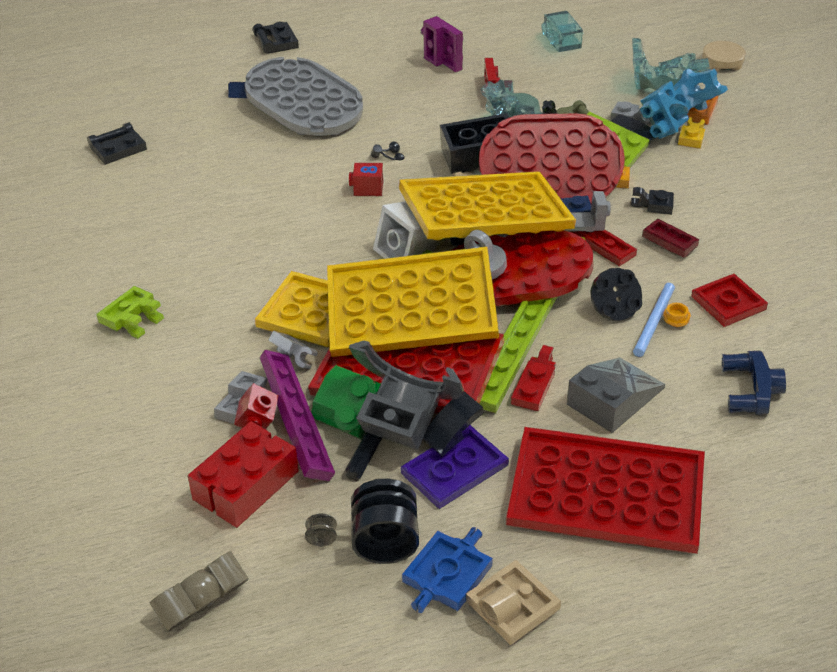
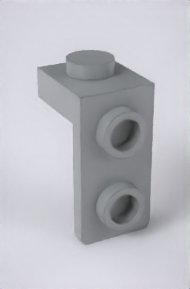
(596, 218)

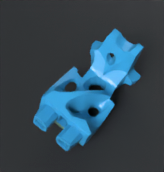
(678, 100)

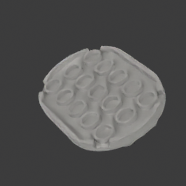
(304, 96)

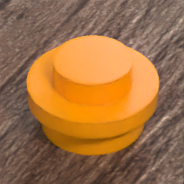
(676, 315)

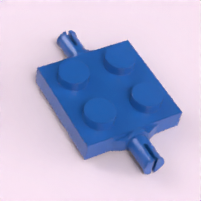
(447, 570)

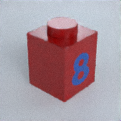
(367, 179)

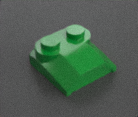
(341, 400)

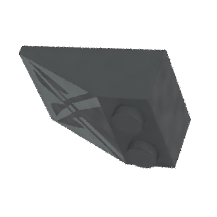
(611, 392)

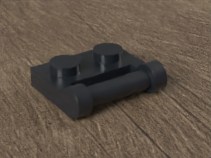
(281, 34)
(112, 149)

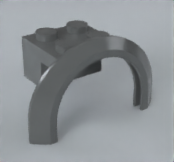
(403, 401)

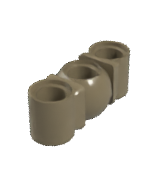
(198, 591)

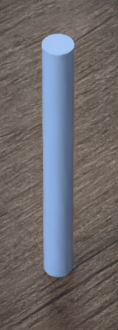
(653, 320)

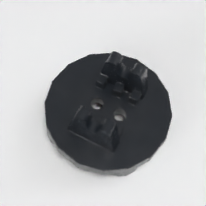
(627, 290)

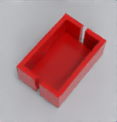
(243, 474)

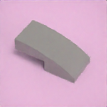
(227, 408)

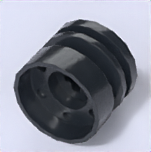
(384, 521)

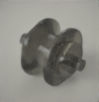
(320, 529)

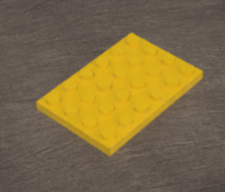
(485, 203)
(411, 301)

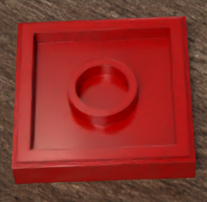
(729, 300)

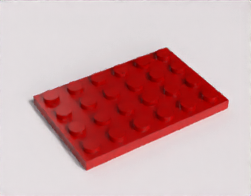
(469, 359)
(608, 489)

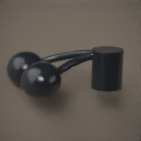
(394, 147)

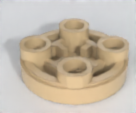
(724, 55)

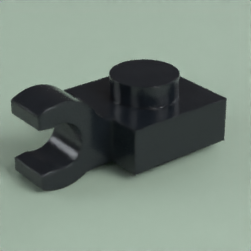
(656, 201)

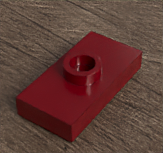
(670, 238)

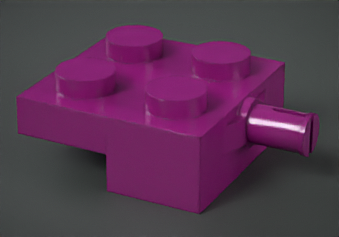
(442, 44)

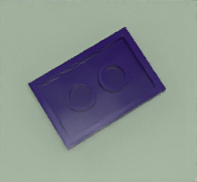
(457, 471)

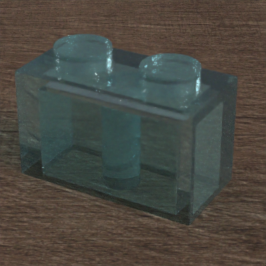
(562, 31)

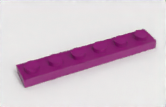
(297, 416)

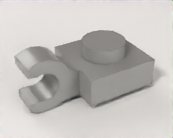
(629, 110)
(289, 345)

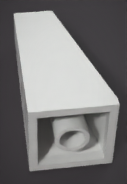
(400, 233)

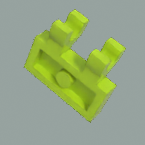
(126, 311)

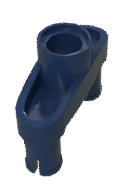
(764, 380)

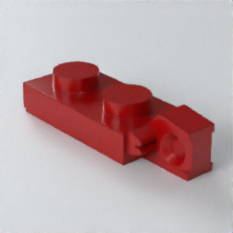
(535, 380)

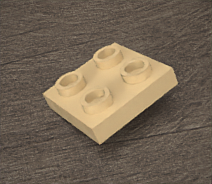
(513, 601)

